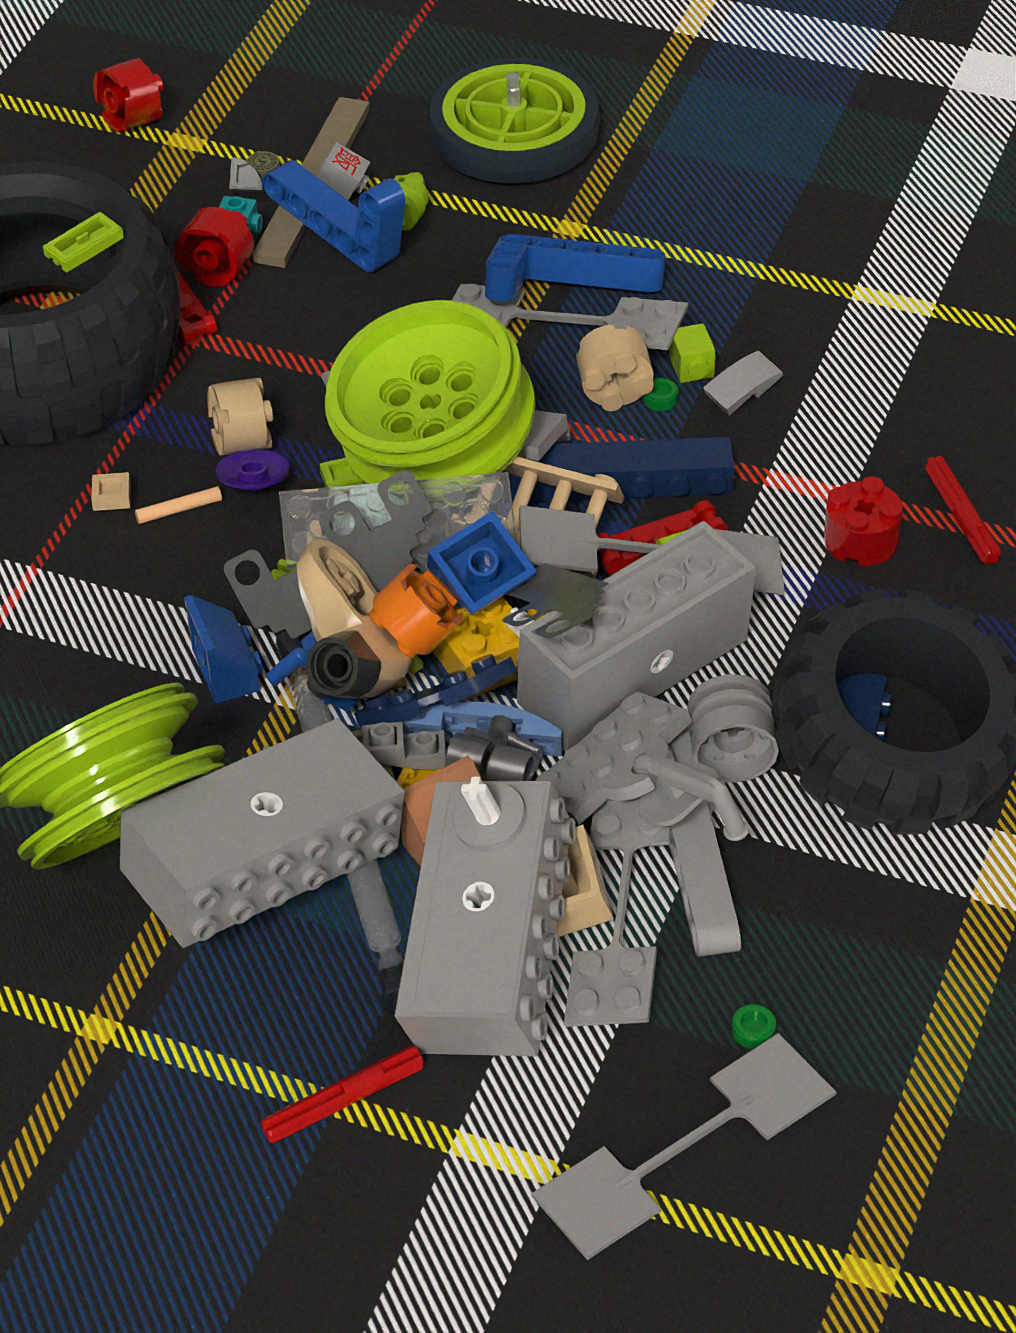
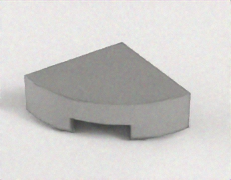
(244, 177)

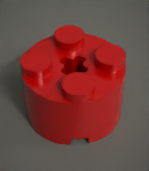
(128, 94)
(214, 246)
(863, 521)

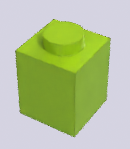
(692, 353)

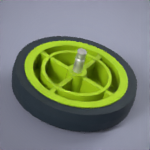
(514, 120)

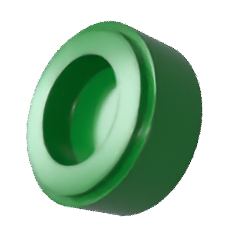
(663, 395)
(753, 1025)

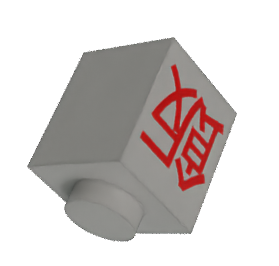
(344, 171)

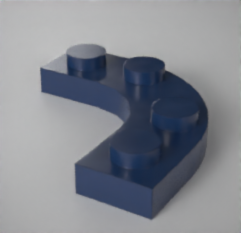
(455, 687)

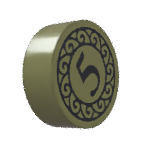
(263, 162)

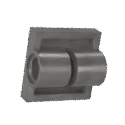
(493, 763)

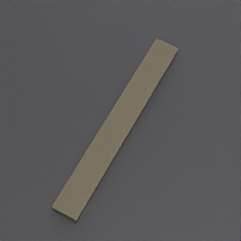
(284, 229)

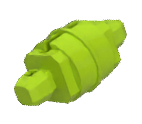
(415, 198)

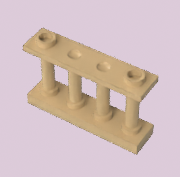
(599, 487)

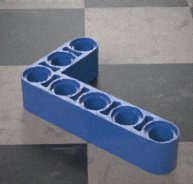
(363, 234)
(571, 262)

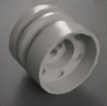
(733, 727)

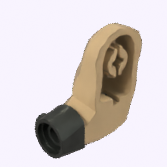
(351, 651)

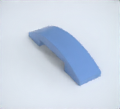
(479, 716)

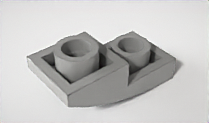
(742, 380)
(412, 750)

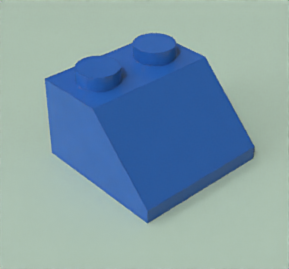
(480, 563)
(222, 650)

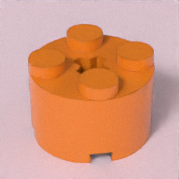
(416, 611)

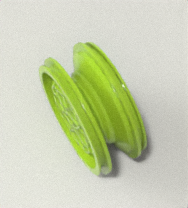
(430, 394)
(103, 768)

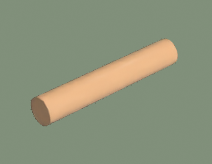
(178, 505)

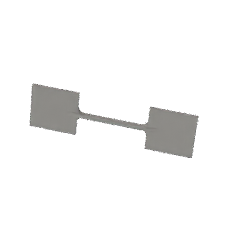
(652, 318)
(571, 543)
(616, 981)
(604, 1201)

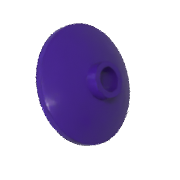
(252, 469)

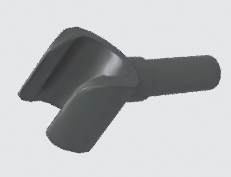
(501, 734)

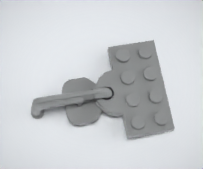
(632, 759)

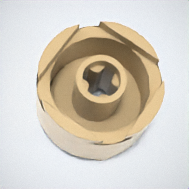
(614, 366)
(239, 416)

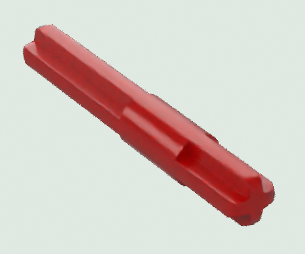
(963, 510)
(341, 1094)

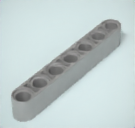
(702, 873)

